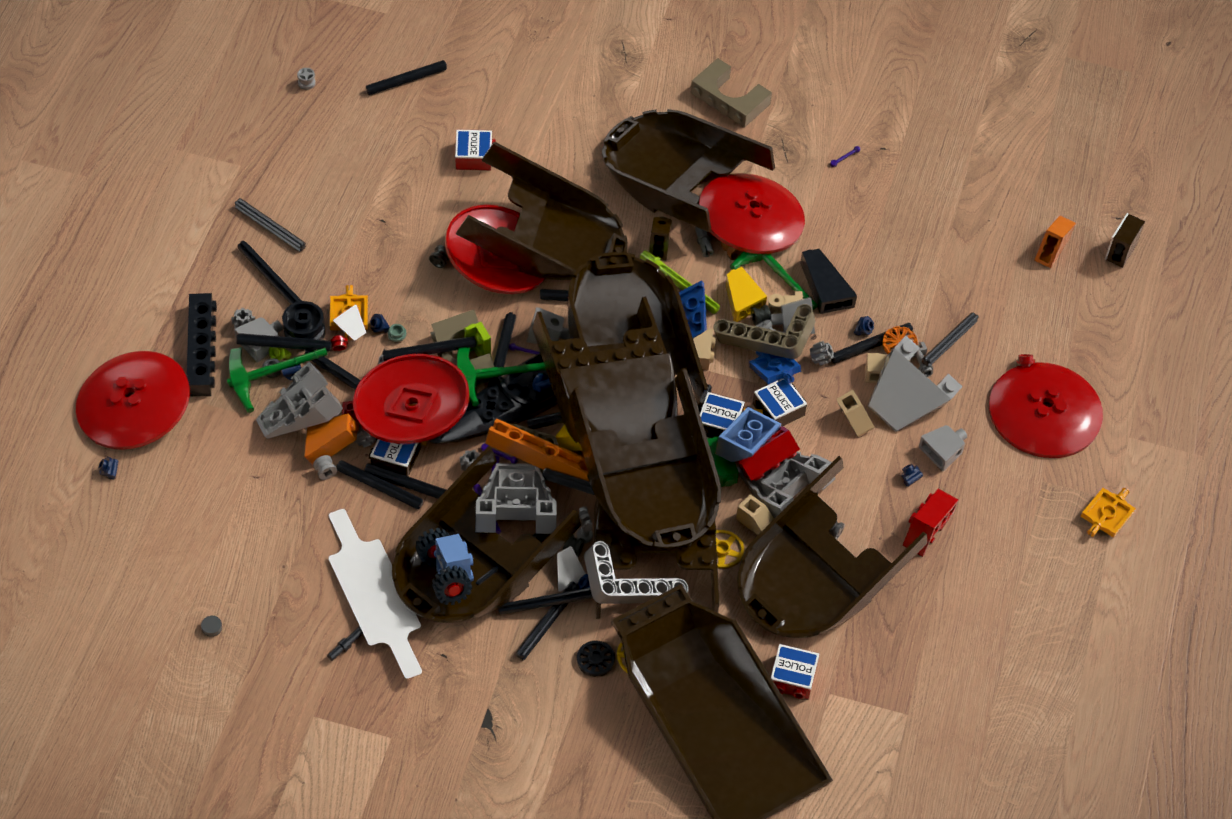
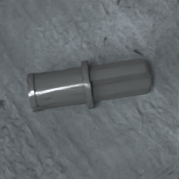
(704, 241)

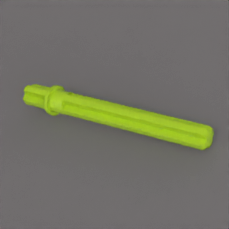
(679, 281)

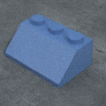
(745, 435)

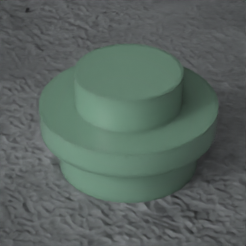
(397, 333)

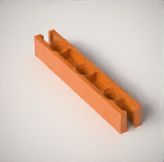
(535, 450)

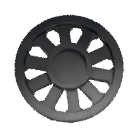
(595, 658)

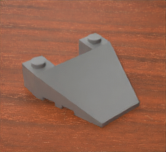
(905, 392)
(300, 405)
(783, 483)
(516, 494)

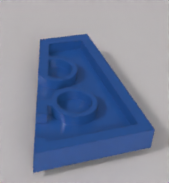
(694, 306)

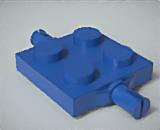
(773, 368)

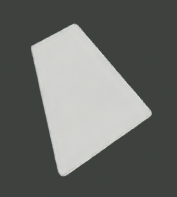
(351, 323)
(568, 568)

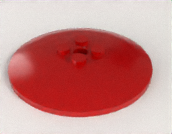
(767, 228)
(482, 266)
(422, 379)
(137, 420)
(1041, 430)

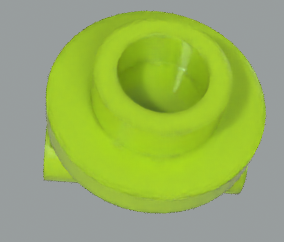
(279, 353)

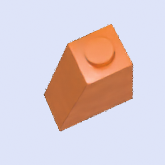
(1054, 241)
(330, 437)

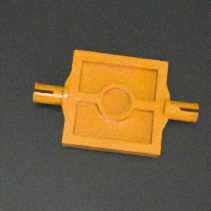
(342, 303)
(1108, 512)

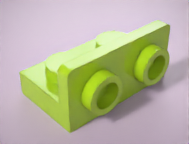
(482, 337)

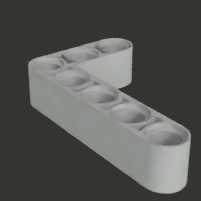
(609, 590)

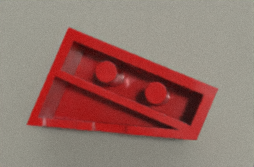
(772, 452)
(930, 518)

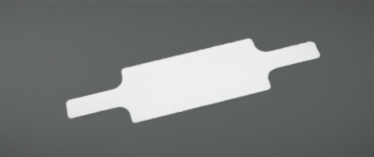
(370, 590)

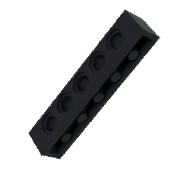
(200, 344)

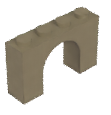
(740, 109)
(453, 329)

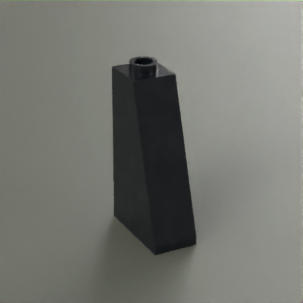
(826, 283)

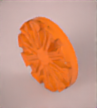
(895, 339)

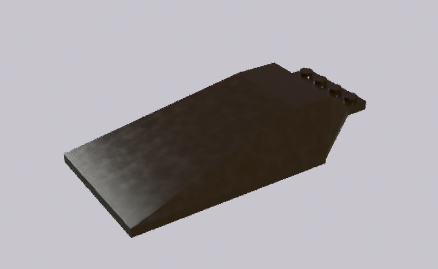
(717, 708)

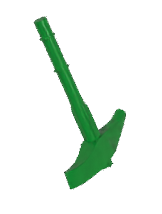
(746, 258)
(472, 375)
(241, 379)

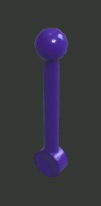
(833, 163)
(512, 347)
(513, 460)

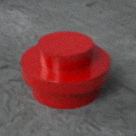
(339, 343)
(1025, 360)

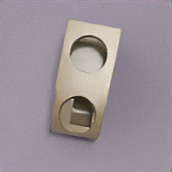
(777, 300)

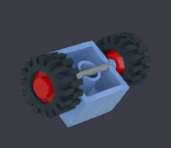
(452, 564)

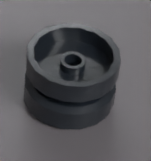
(304, 320)

